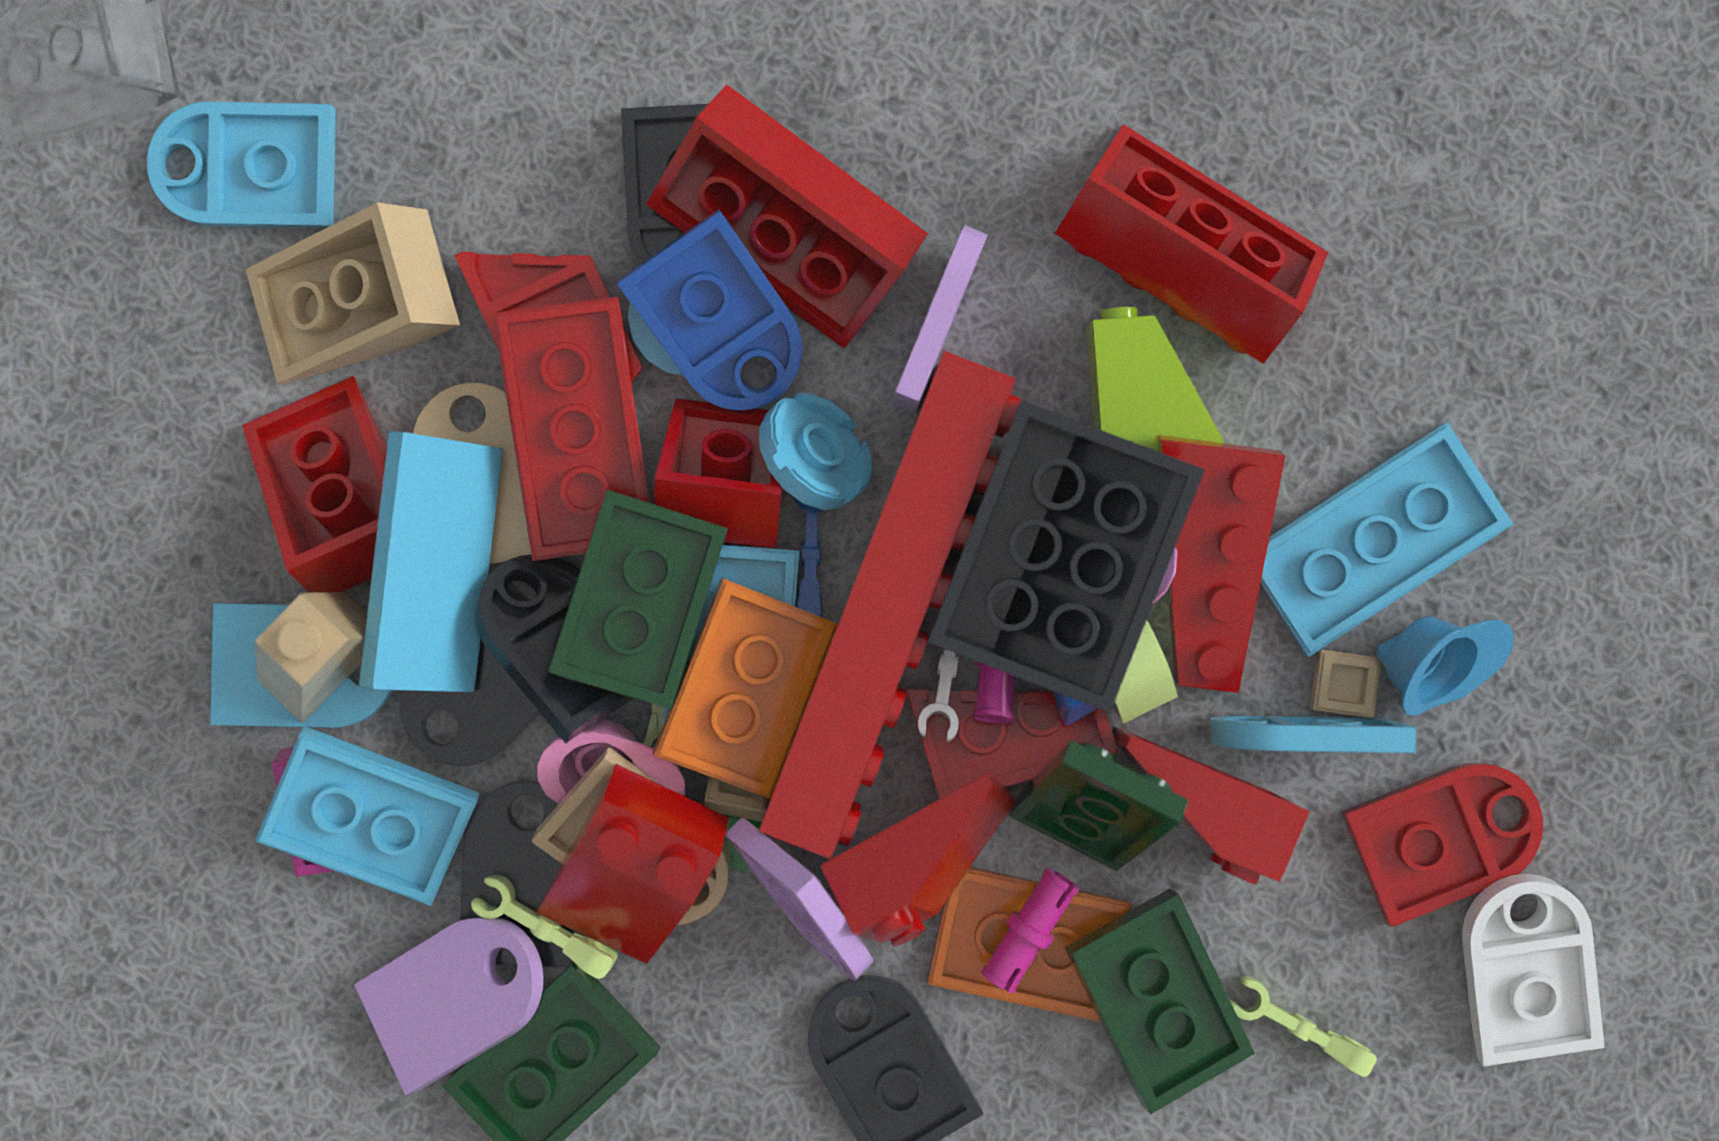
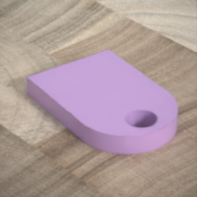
(939, 319)
(801, 899)
(448, 1000)

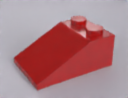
(322, 484)
(1241, 823)
(635, 865)
(915, 865)

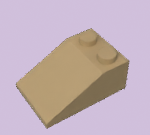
(352, 292)

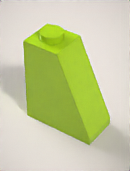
(1140, 382)

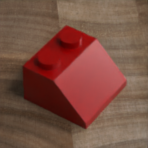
(718, 473)

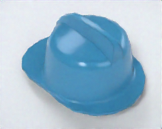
(1442, 661)

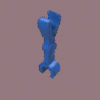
(809, 594)

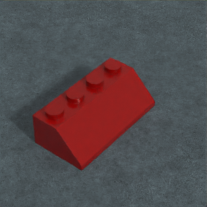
(803, 219)
(1193, 245)

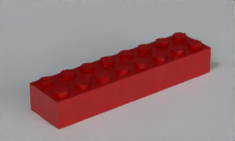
(887, 605)

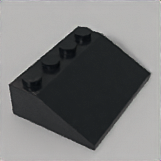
(1066, 556)

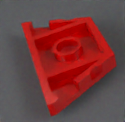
(535, 281)

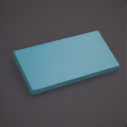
(1379, 539)
(430, 564)

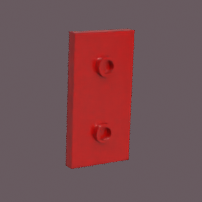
(569, 418)

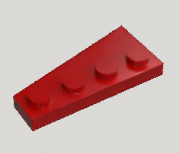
(1220, 559)

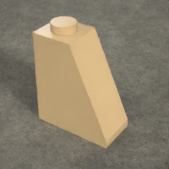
(311, 650)

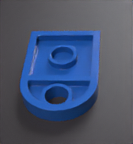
(715, 313)

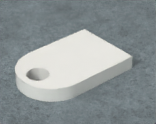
(1531, 978)

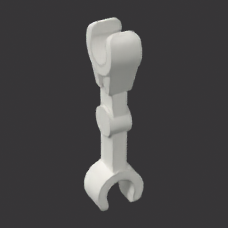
(947, 671)

